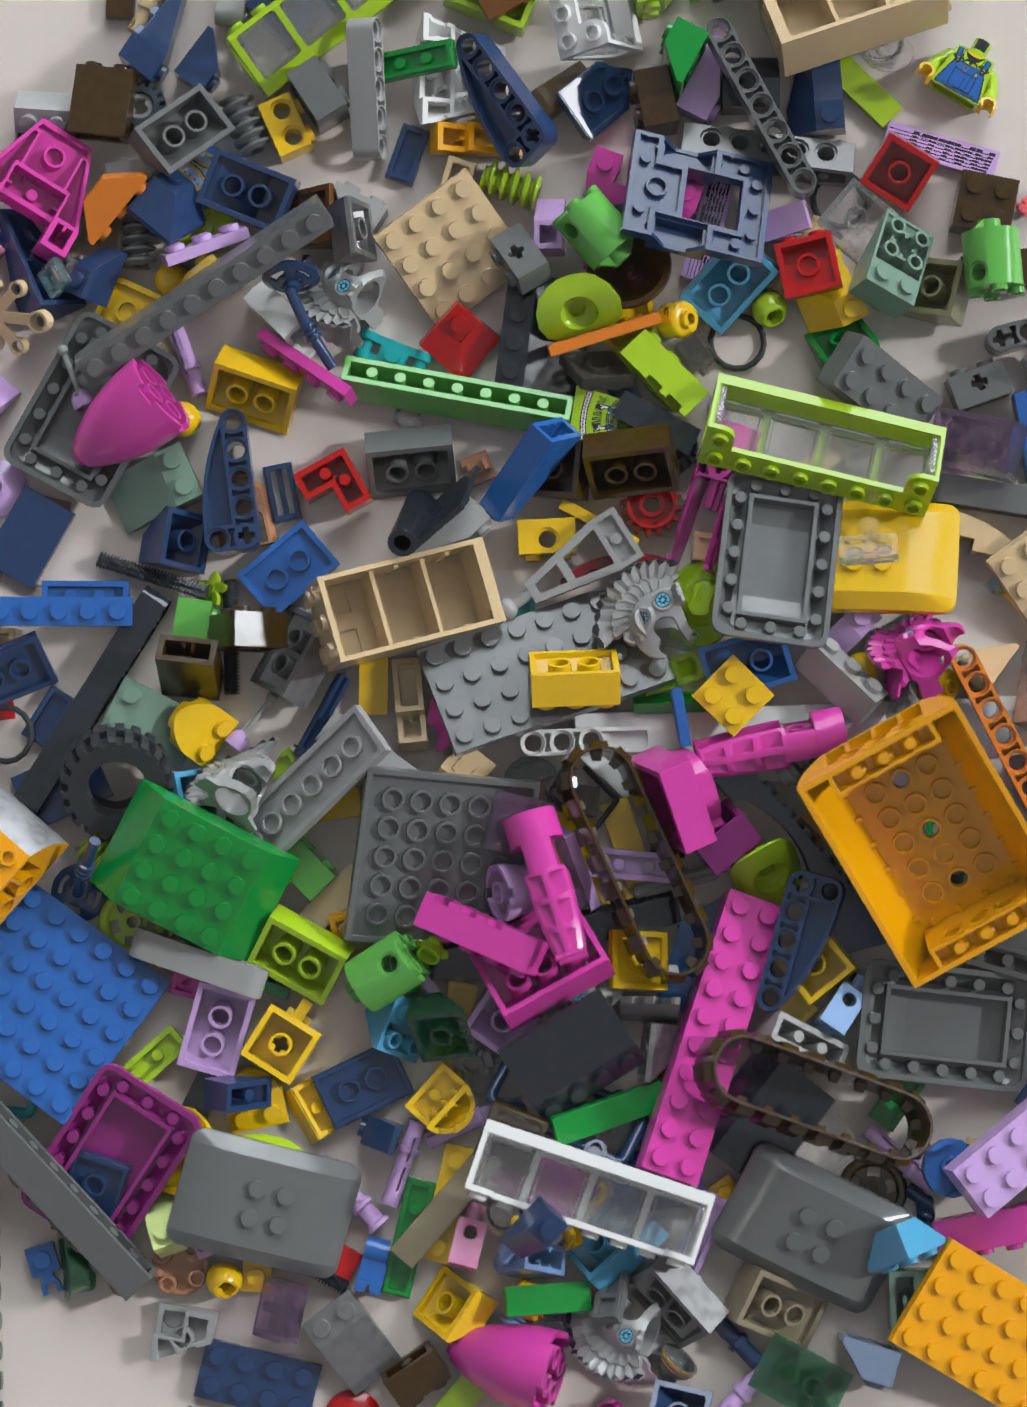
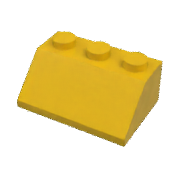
(256, 387)
(574, 678)

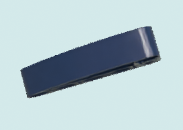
(500, 112)
(221, 495)
(809, 932)

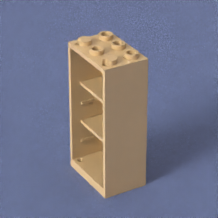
(827, 30)
(403, 604)

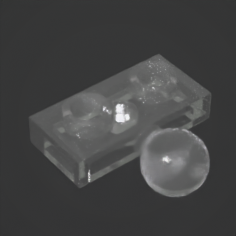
(868, 545)

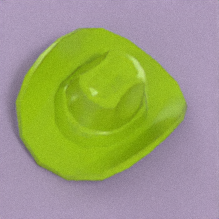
(577, 306)
(699, 593)
(766, 870)

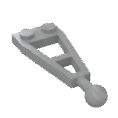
(615, 539)

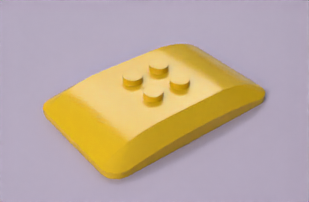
(926, 569)

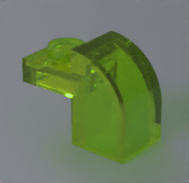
(686, 669)

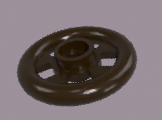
(860, 1170)

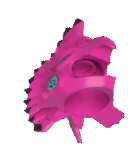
(914, 652)

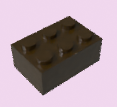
(631, 461)

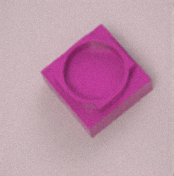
(682, 795)

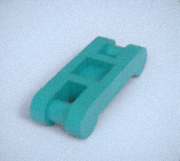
(390, 351)

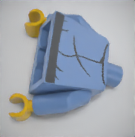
(543, 1264)

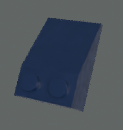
(247, 190)

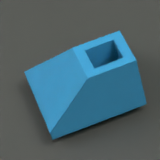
(390, 1030)
(902, 1245)

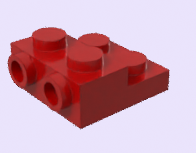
(808, 265)

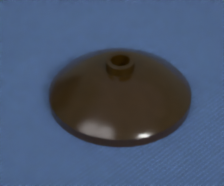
(650, 266)

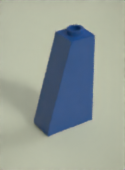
(528, 467)

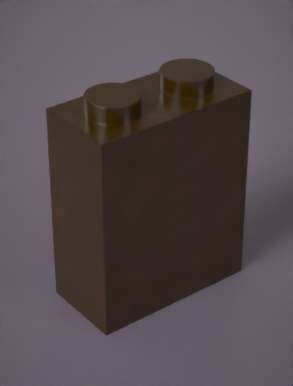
(102, 102)
(189, 667)

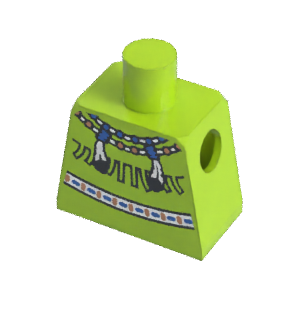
(593, 412)

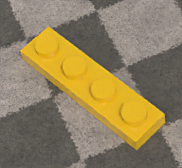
(453, 1159)

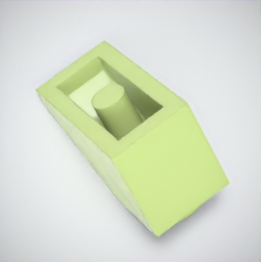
(156, 1223)

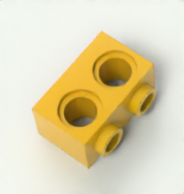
(282, 128)

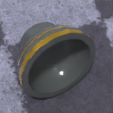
(675, 1364)

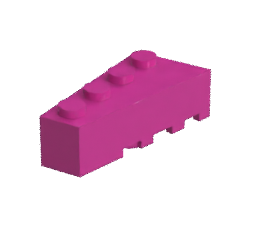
(481, 934)
(984, 1234)

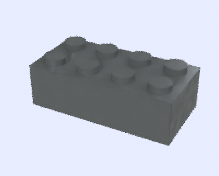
(872, 379)

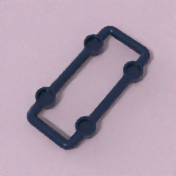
(592, 1146)

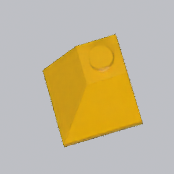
(832, 308)
(454, 1305)

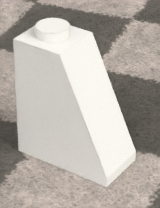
(278, 317)

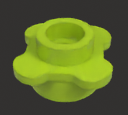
(431, 950)

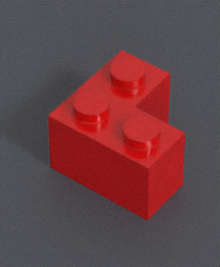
(337, 475)

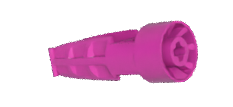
(711, 502)
(772, 745)
(548, 881)

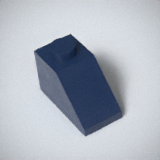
(201, 63)
(97, 275)
(237, 1093)
(380, 1133)
(534, 1229)

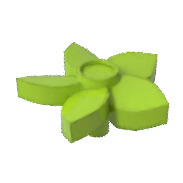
(215, 587)

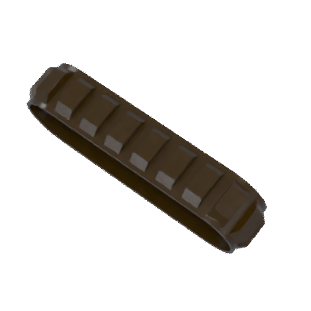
(669, 862)
(916, 1112)

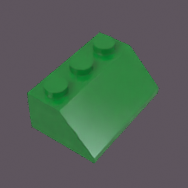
(682, 50)

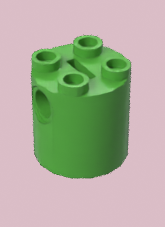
(594, 229)
(992, 260)
(385, 971)

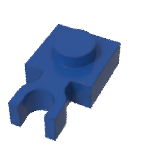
(43, 1262)

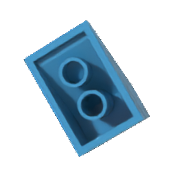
(727, 289)

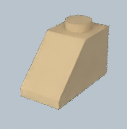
(993, 660)

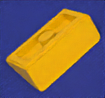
(309, 1111)

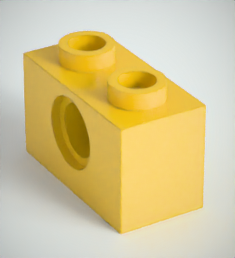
(530, 531)

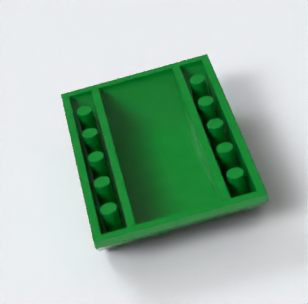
(193, 872)

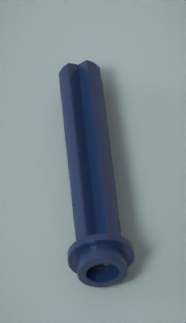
(323, 713)

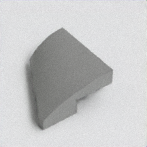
(181, 1329)

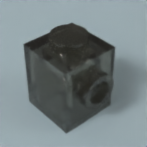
(697, 354)

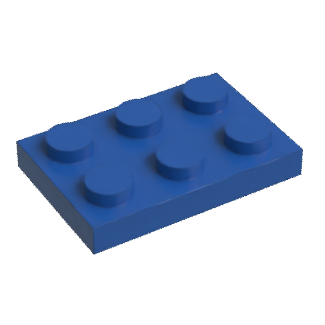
(287, 568)

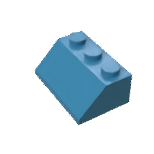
(604, 1262)

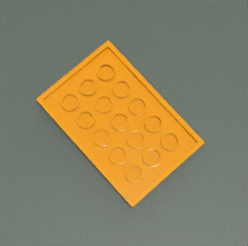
(969, 1325)

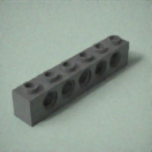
(834, 172)

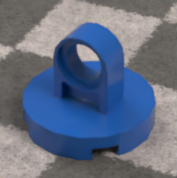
(935, 1159)

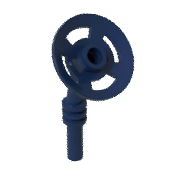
(291, 285)
(79, 875)

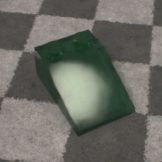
(799, 1375)

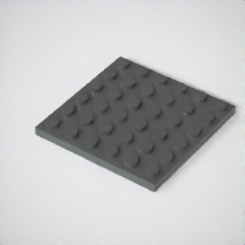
(422, 837)

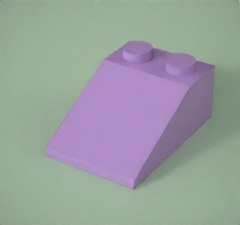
(216, 1030)

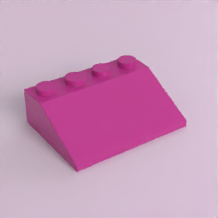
(532, 996)

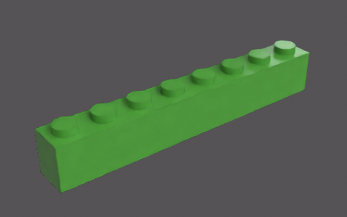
(452, 395)

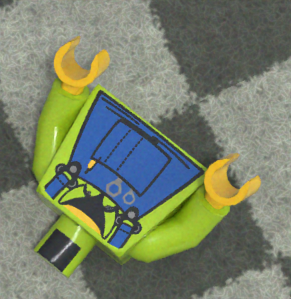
(963, 76)

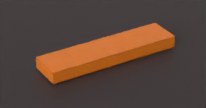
(603, 334)

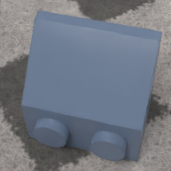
(872, 1359)

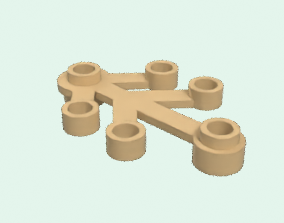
(31, 319)

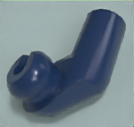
(924, 1203)

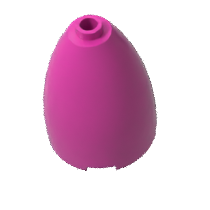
(128, 418)
(513, 1362)

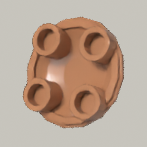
(180, 1272)

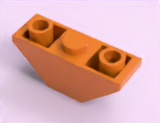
(109, 200)

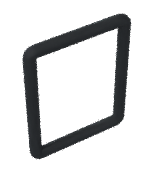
(558, 803)

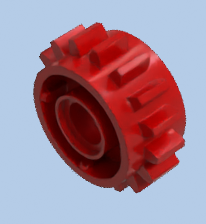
(653, 521)

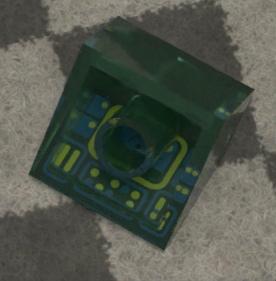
(439, 1028)

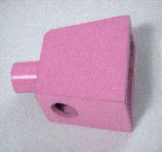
(464, 1251)

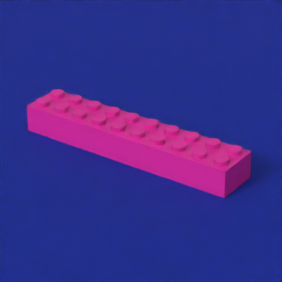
(719, 1001)

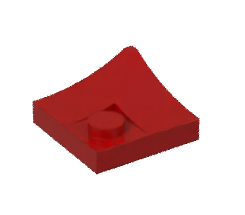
(459, 340)

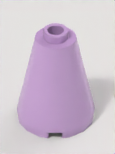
(509, 891)

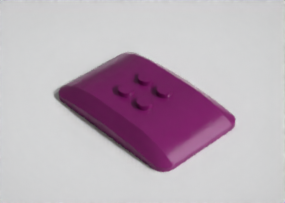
(131, 1124)

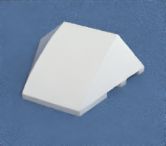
(441, 93)

